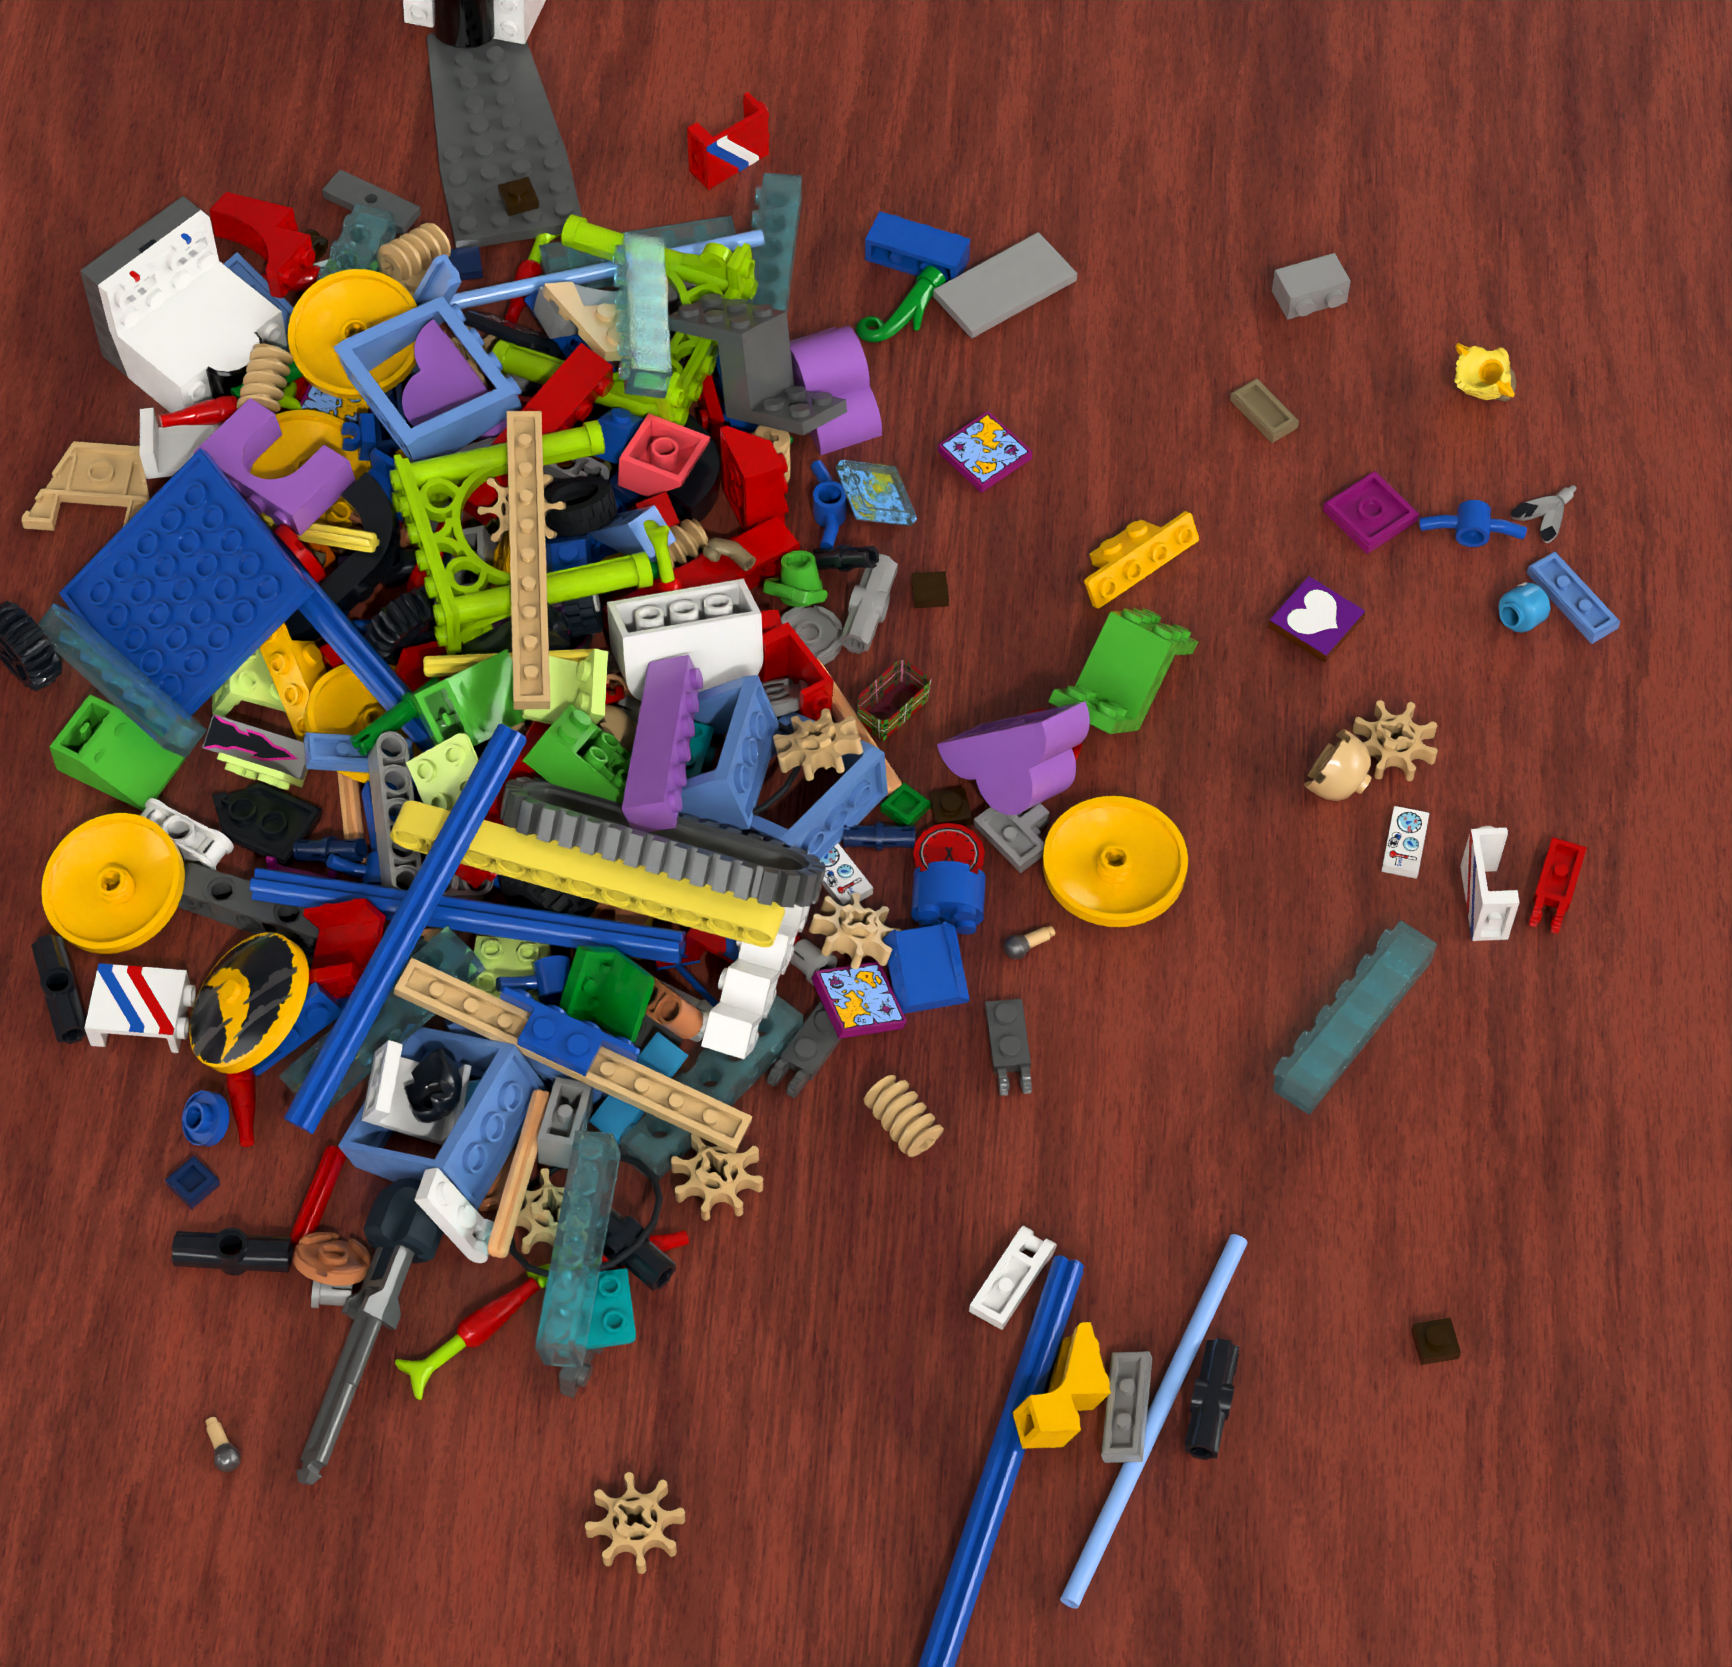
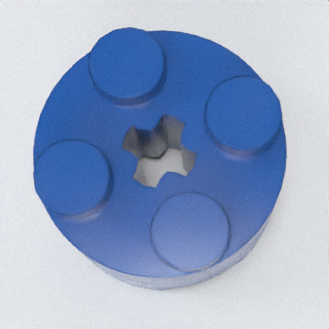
(949, 895)

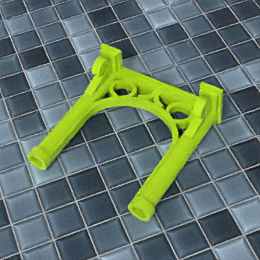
(713, 272)
(470, 610)

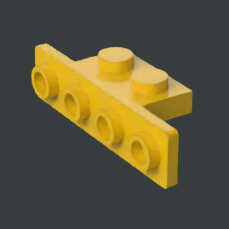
(1136, 554)
(295, 671)

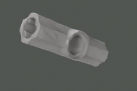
(868, 605)

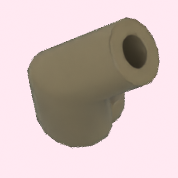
(731, 549)

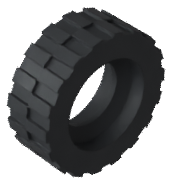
(588, 505)

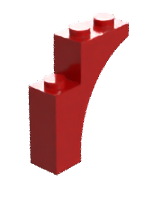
(269, 232)

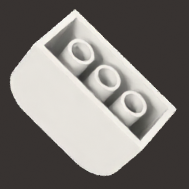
(709, 623)

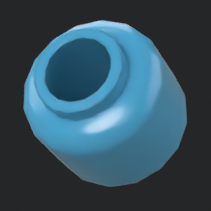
(1524, 607)

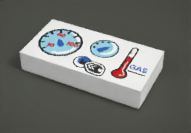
(1405, 842)
(843, 877)

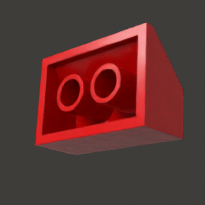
(752, 477)

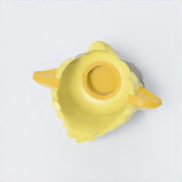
(1485, 373)

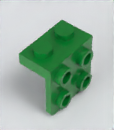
(607, 990)

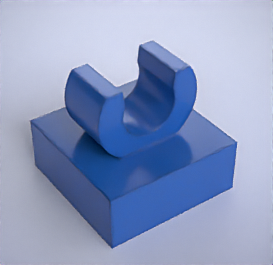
(363, 435)

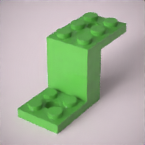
(1126, 669)

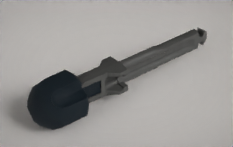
(401, 1236)

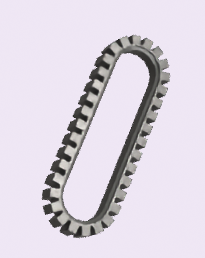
(689, 851)

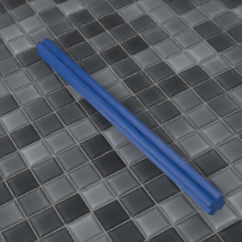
(357, 652)
(478, 916)
(405, 929)
(1000, 1468)

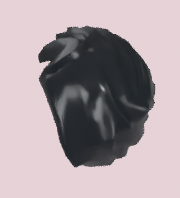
(435, 1087)

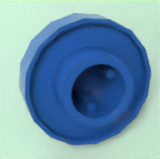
(205, 1118)

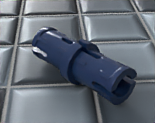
(879, 836)
(321, 849)

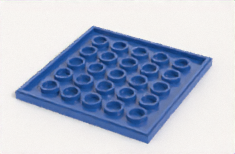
(189, 585)

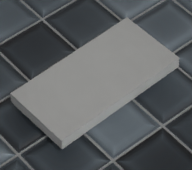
(1005, 285)

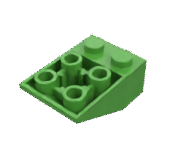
(470, 701)
(113, 754)
(581, 757)

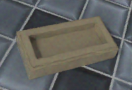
(1264, 410)

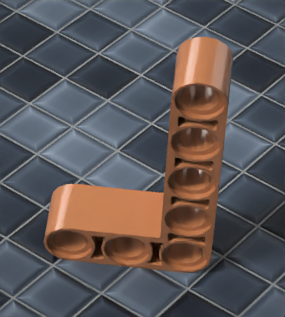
(664, 1004)

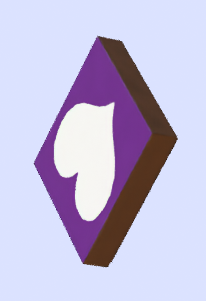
(1316, 619)

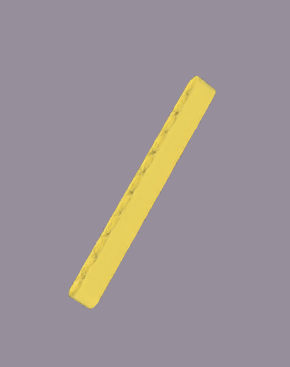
(567, 870)

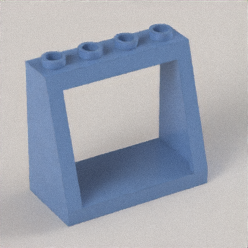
(451, 429)
(733, 789)
(841, 805)
(484, 1129)

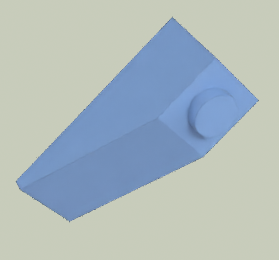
(628, 533)

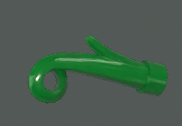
(911, 307)

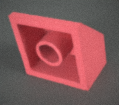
(659, 456)

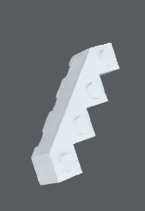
(750, 989)

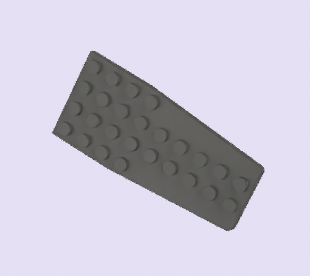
(493, 131)

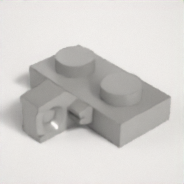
(1016, 834)

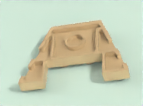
(594, 322)
(91, 476)

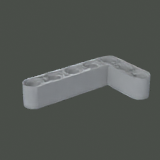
(389, 802)

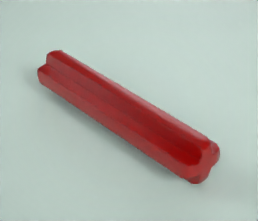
(318, 1193)

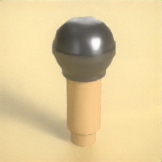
(1018, 945)
(225, 1454)

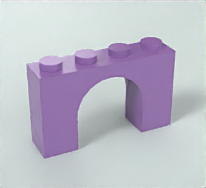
(288, 500)

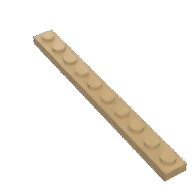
(528, 561)
(608, 1073)

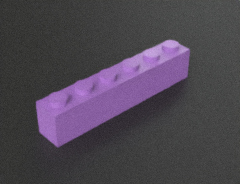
(662, 744)

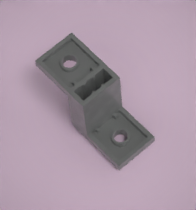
(756, 364)

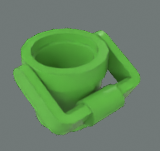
(798, 581)

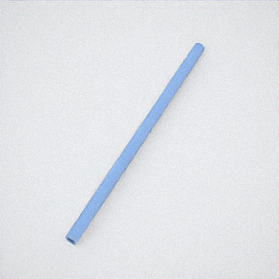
(585, 274)
(1156, 1417)

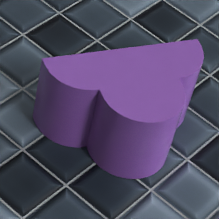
(837, 365)
(443, 381)
(1020, 757)

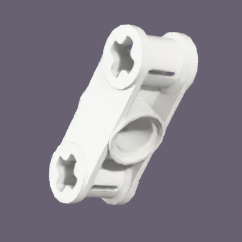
(200, 844)

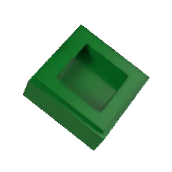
(905, 806)

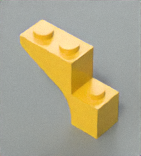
(1075, 1386)

